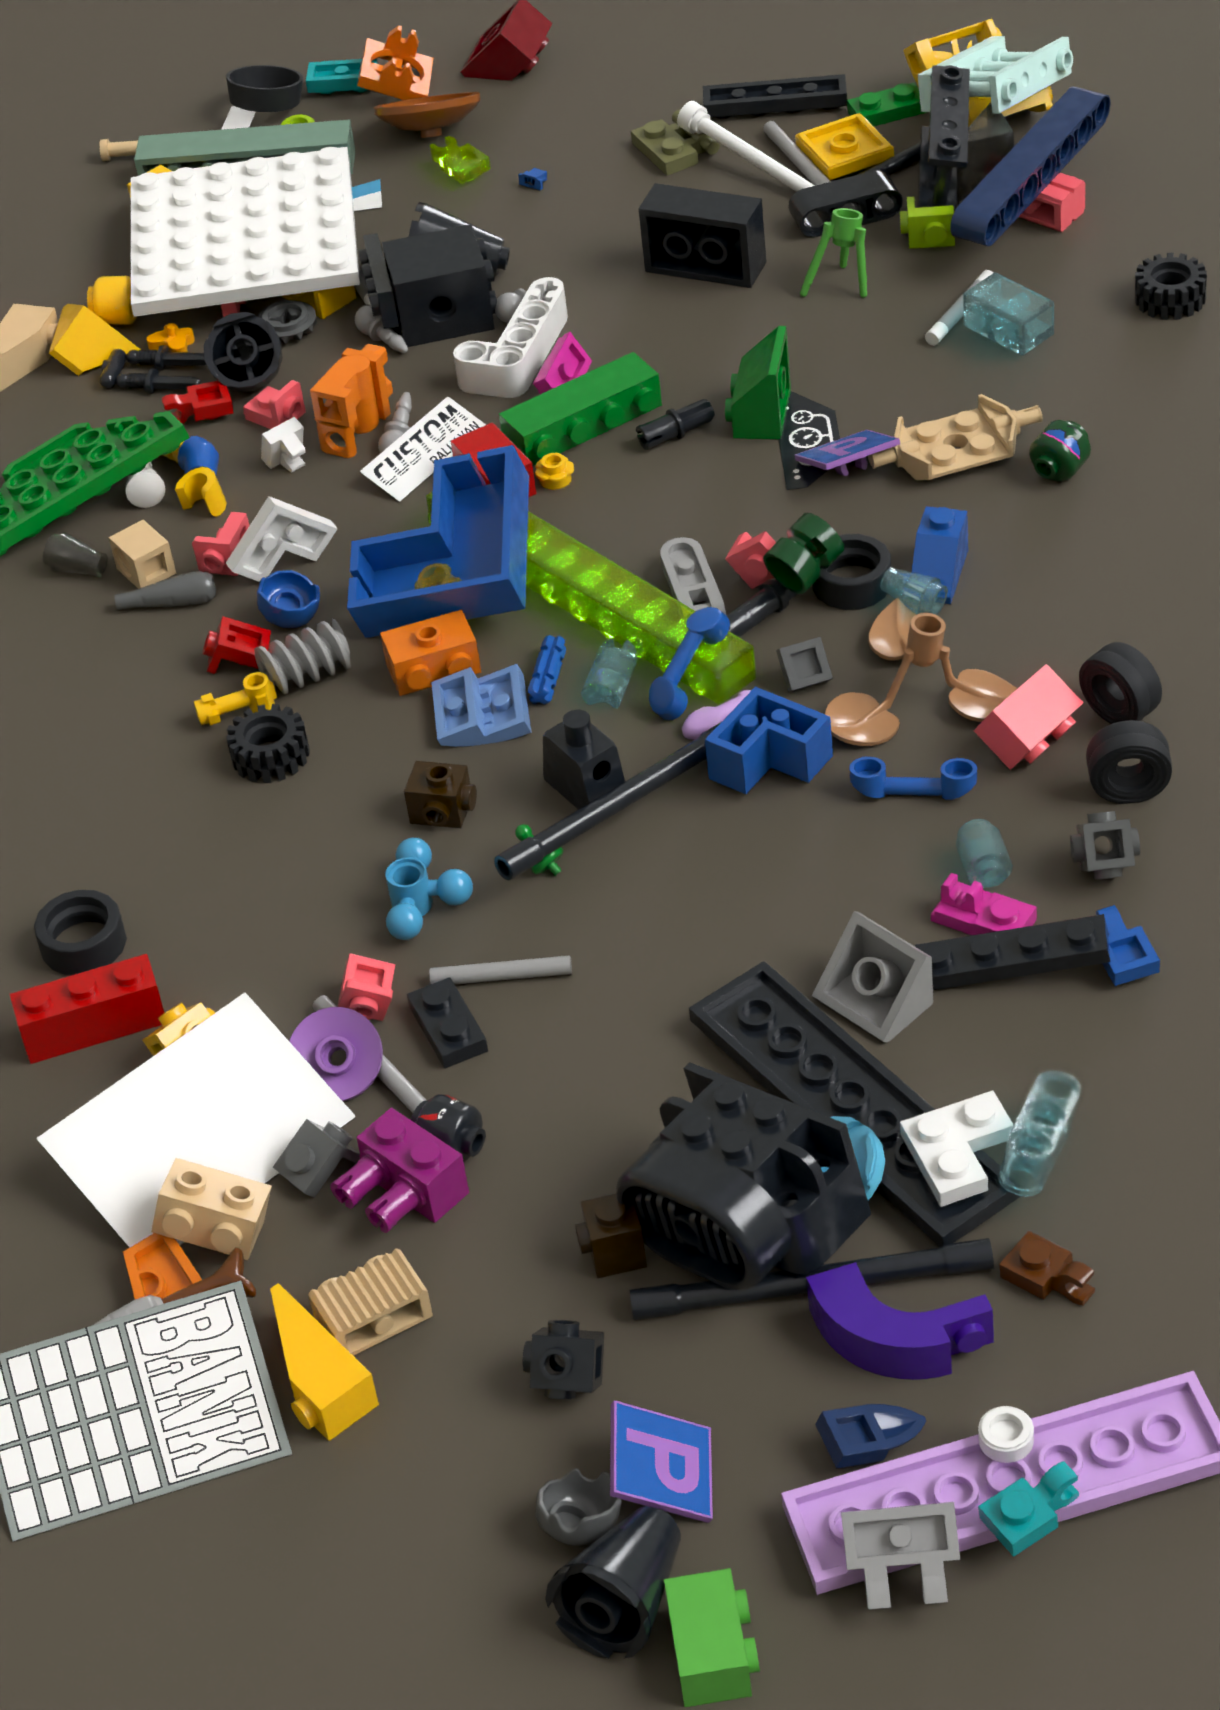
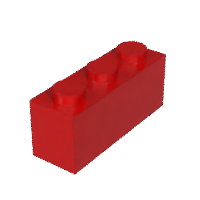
(87, 1008)

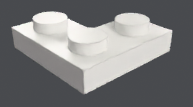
(278, 529)
(945, 1144)

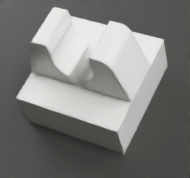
(284, 445)

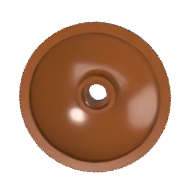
(429, 112)

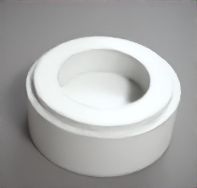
(1006, 1434)

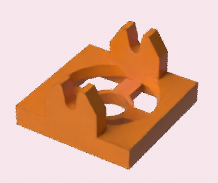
(391, 77)

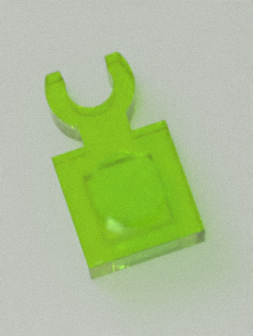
(461, 162)

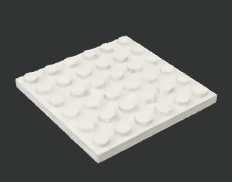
(242, 231)

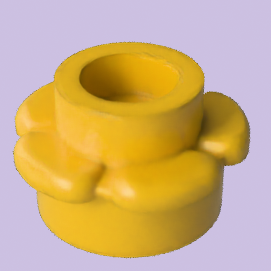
(554, 471)

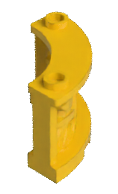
(922, 57)

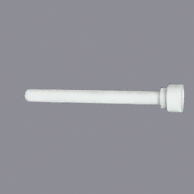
(695, 119)

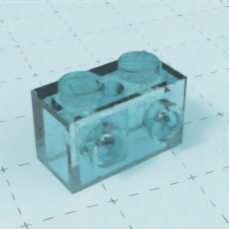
(1008, 313)

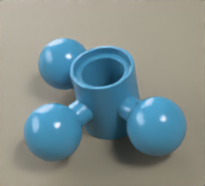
(413, 891)

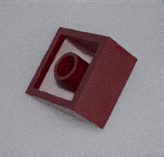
(509, 44)

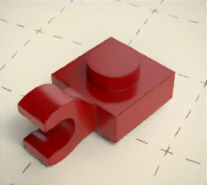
(202, 400)

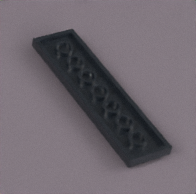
(819, 1066)

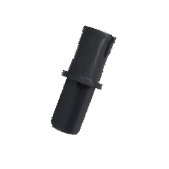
(675, 423)

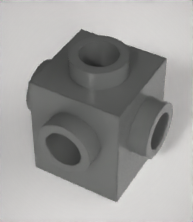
(1123, 845)

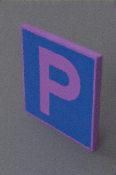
(847, 449)
(661, 1461)

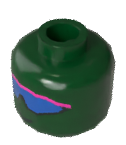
(1060, 450)

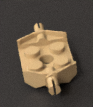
(982, 434)

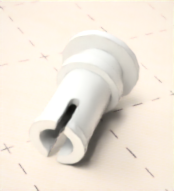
(145, 488)

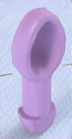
(708, 716)

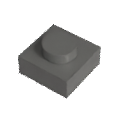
(804, 664)

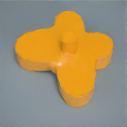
(175, 338)

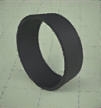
(264, 88)

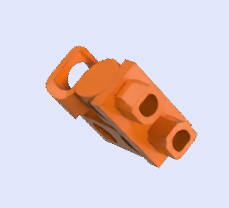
(355, 398)

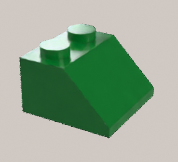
(761, 389)

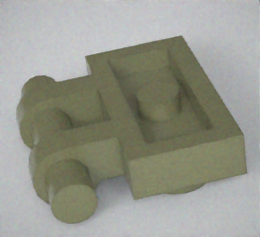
(667, 145)

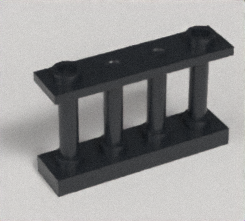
(945, 139)

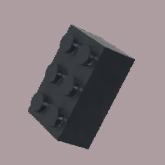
(702, 235)

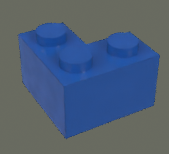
(764, 735)

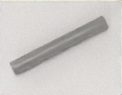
(503, 970)

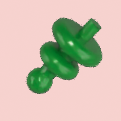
(524, 831)

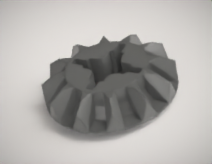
(301, 317)

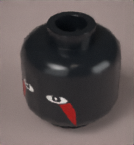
(453, 1123)

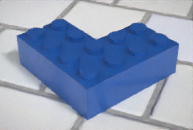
(472, 529)

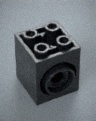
(441, 285)

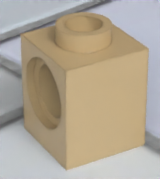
(142, 554)

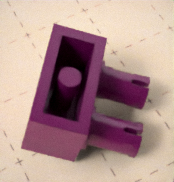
(407, 1163)

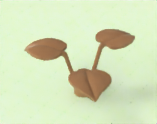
(919, 640)

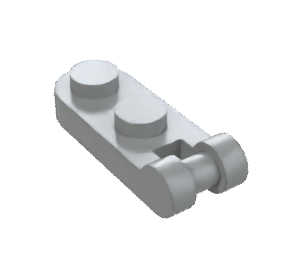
(690, 574)

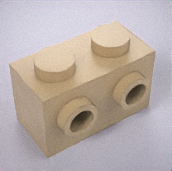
(211, 1208)

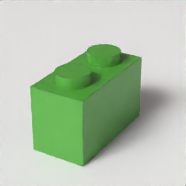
(709, 1637)

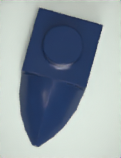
(866, 1432)

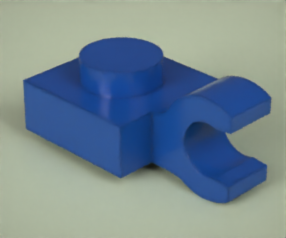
(1130, 950)

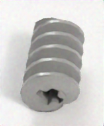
(304, 655)

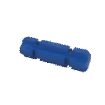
(547, 669)

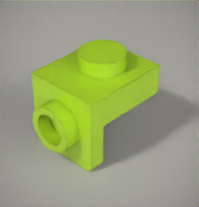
(927, 225)

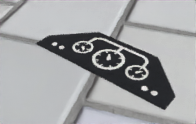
(804, 428)

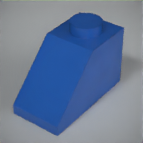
(942, 546)

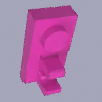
(563, 364)
(979, 911)

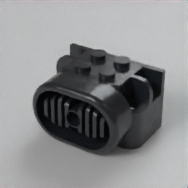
(743, 1185)

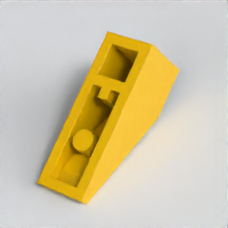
(326, 1379)

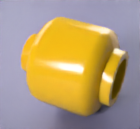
(111, 300)

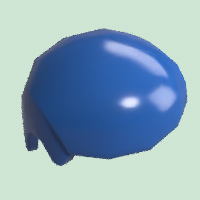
(287, 599)

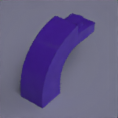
(890, 1339)

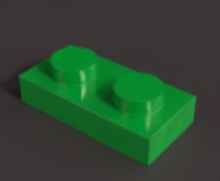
(887, 105)

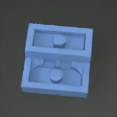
(482, 708)

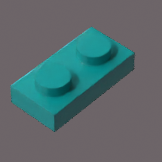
(334, 76)

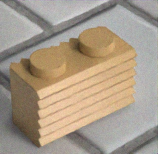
(371, 1302)

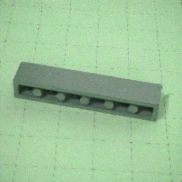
(240, 144)

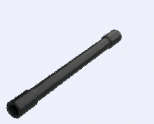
(534, 849)
(947, 1259)

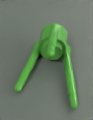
(845, 231)

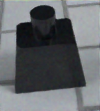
(580, 759)

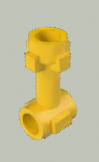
(256, 691)

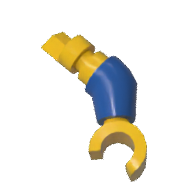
(200, 464)

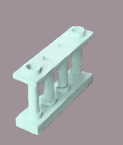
(1005, 74)

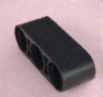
(868, 193)

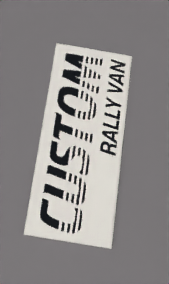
(413, 454)

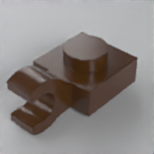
(1043, 1266)

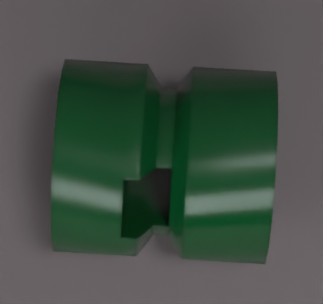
(807, 549)

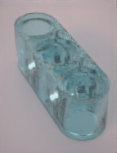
(1039, 1133)

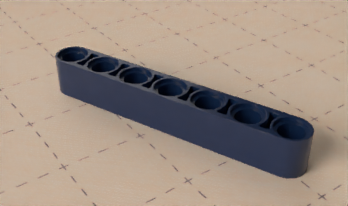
(1030, 166)

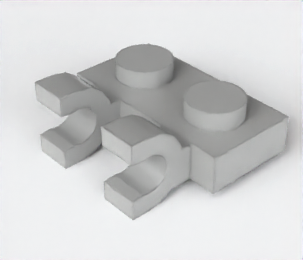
(901, 1537)

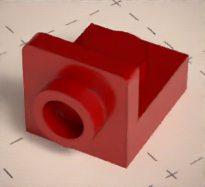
(234, 642)

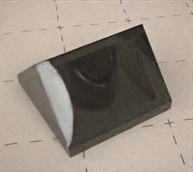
(988, 143)

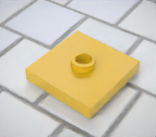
(844, 146)

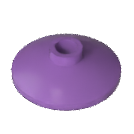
(336, 1030)

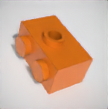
(429, 651)

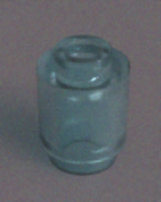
(983, 853)

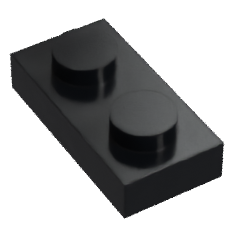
(447, 1022)

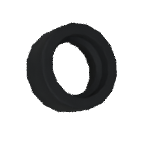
(858, 591)
(73, 909)

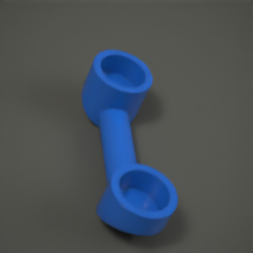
(703, 625)
(870, 779)

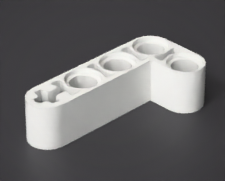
(513, 362)

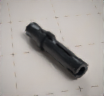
(770, 598)

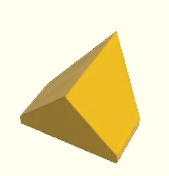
(85, 339)

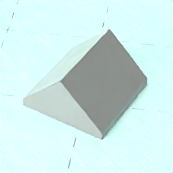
(876, 979)

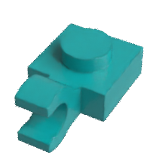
(1027, 1514)

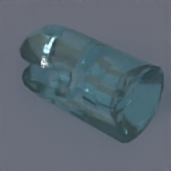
(610, 673)

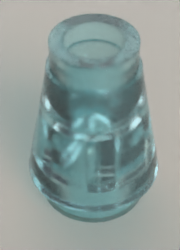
(915, 590)

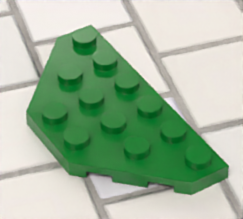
(76, 467)

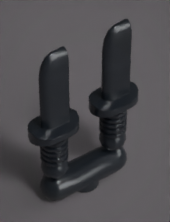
(149, 381)

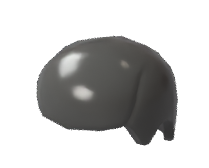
(577, 1508)

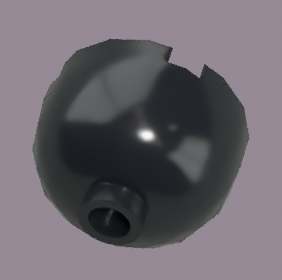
(243, 352)

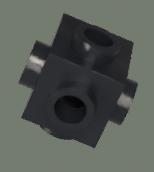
(582, 1357)

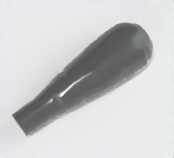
(177, 591)

